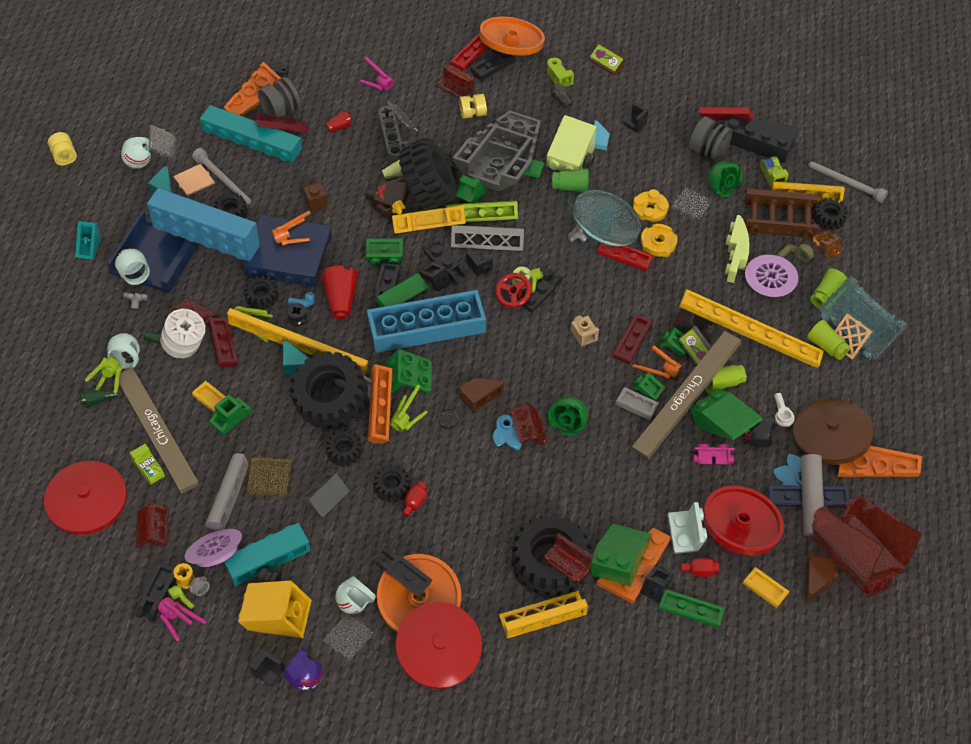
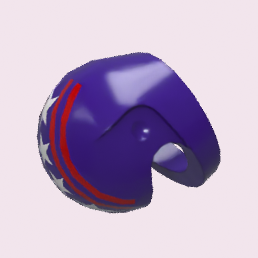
(302, 672)

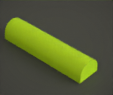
(489, 211)

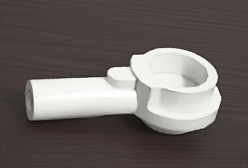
(784, 416)

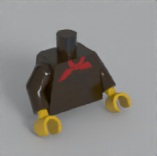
(389, 197)

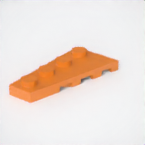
(247, 97)
(882, 463)
(653, 553)

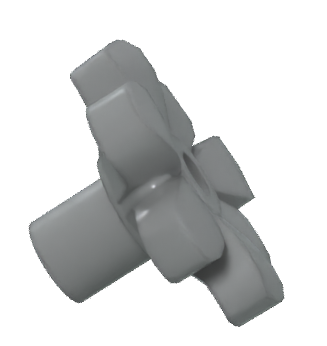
(576, 233)
(136, 299)

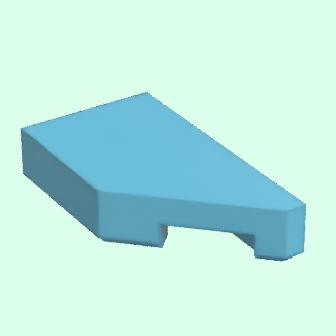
(602, 137)

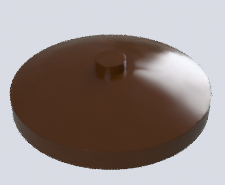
(834, 431)

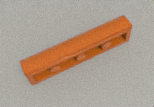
(380, 404)

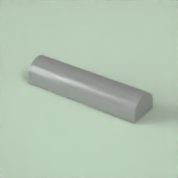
(811, 489)
(227, 492)

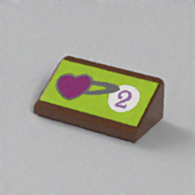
(607, 59)

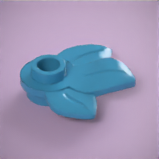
(506, 434)
(791, 472)

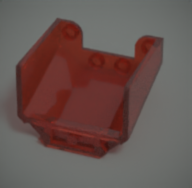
(866, 544)

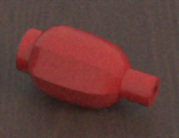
(414, 498)
(701, 567)

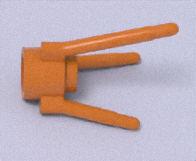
(281, 233)
(671, 367)

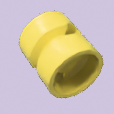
(478, 103)
(62, 148)

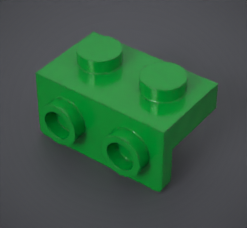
(384, 250)

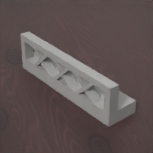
(489, 231)

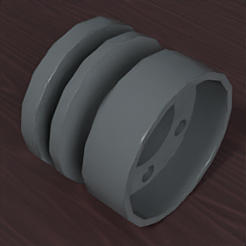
(279, 98)
(710, 138)

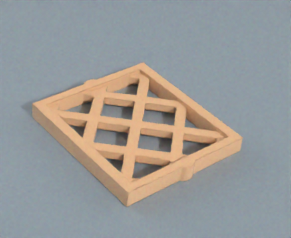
(858, 323)

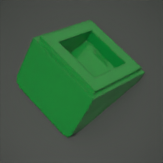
(535, 169)

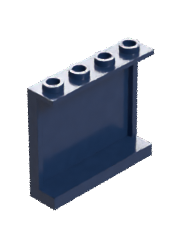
(164, 253)
(292, 262)

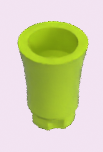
(828, 285)
(828, 340)
(727, 377)

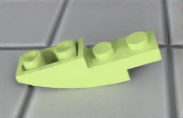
(738, 248)

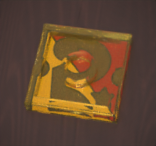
(269, 477)

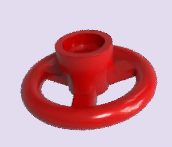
(513, 296)

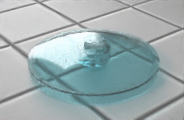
(606, 218)

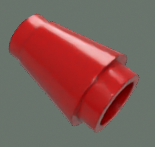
(339, 122)

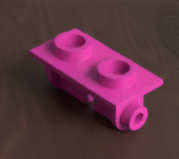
(721, 454)

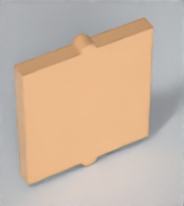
(194, 179)

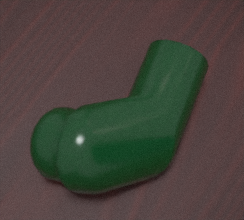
(153, 337)

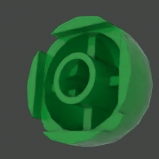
(724, 174)
(568, 412)

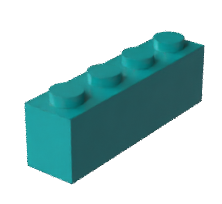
(268, 552)

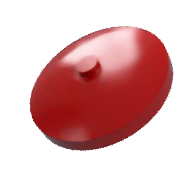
(85, 497)
(743, 520)
(438, 645)

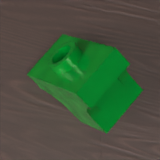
(470, 189)
(229, 414)

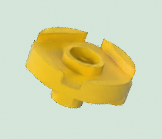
(651, 198)
(655, 248)

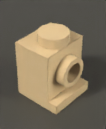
(584, 330)

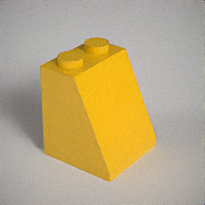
(275, 609)

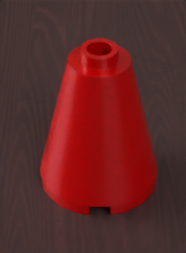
(339, 289)

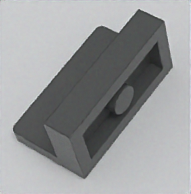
(325, 493)

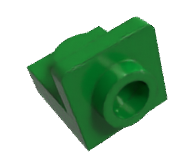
(671, 340)
(648, 386)

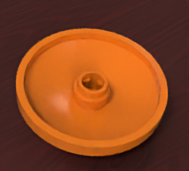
(511, 35)
(397, 602)

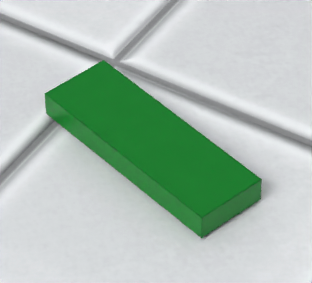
(403, 292)
(691, 608)

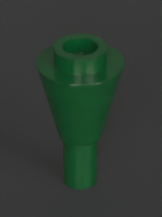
(93, 397)

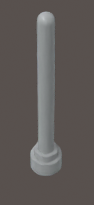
(200, 156)
(878, 194)

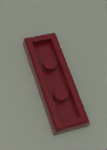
(281, 123)
(632, 339)
(222, 342)

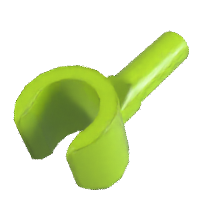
(535, 274)
(176, 592)

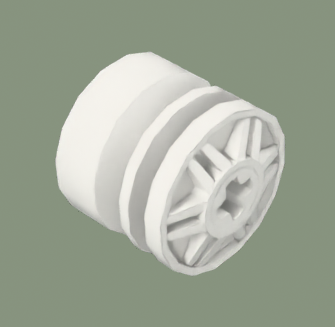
(182, 333)

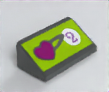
(695, 344)

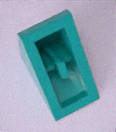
(160, 180)
(87, 240)
(292, 358)

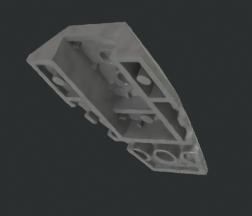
(500, 151)

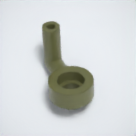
(802, 252)

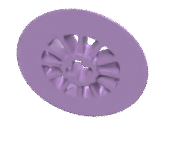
(784, 278)
(214, 548)

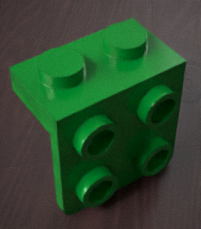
(410, 371)

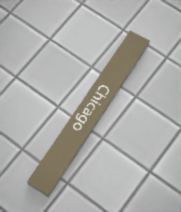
(686, 395)
(157, 431)

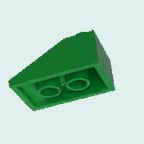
(724, 415)
(619, 554)

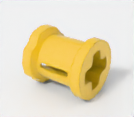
(181, 570)

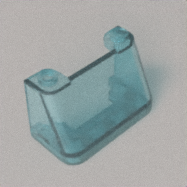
(862, 307)

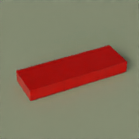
(469, 54)
(722, 113)
(627, 256)

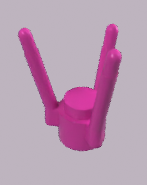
(384, 81)
(171, 610)

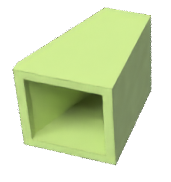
(571, 145)

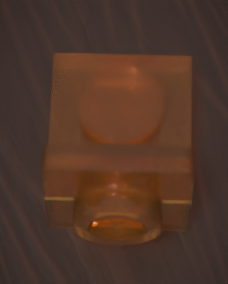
(830, 244)

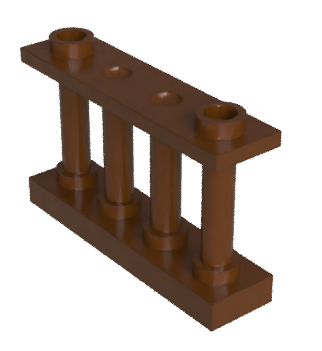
(786, 200)

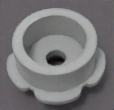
(199, 586)

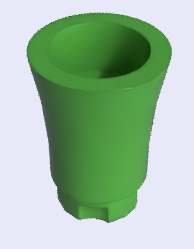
(571, 180)

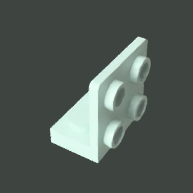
(687, 530)

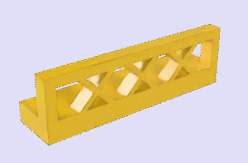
(543, 618)

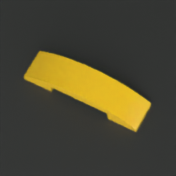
(429, 219)

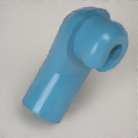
(307, 301)

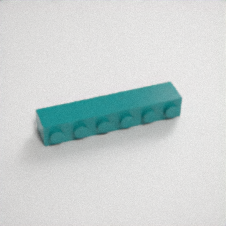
(246, 132)

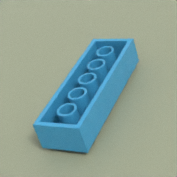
(203, 224)
(426, 321)

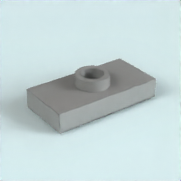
(637, 403)

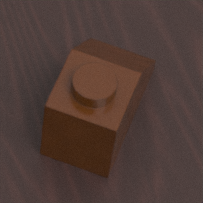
(314, 196)
(480, 392)
(819, 576)

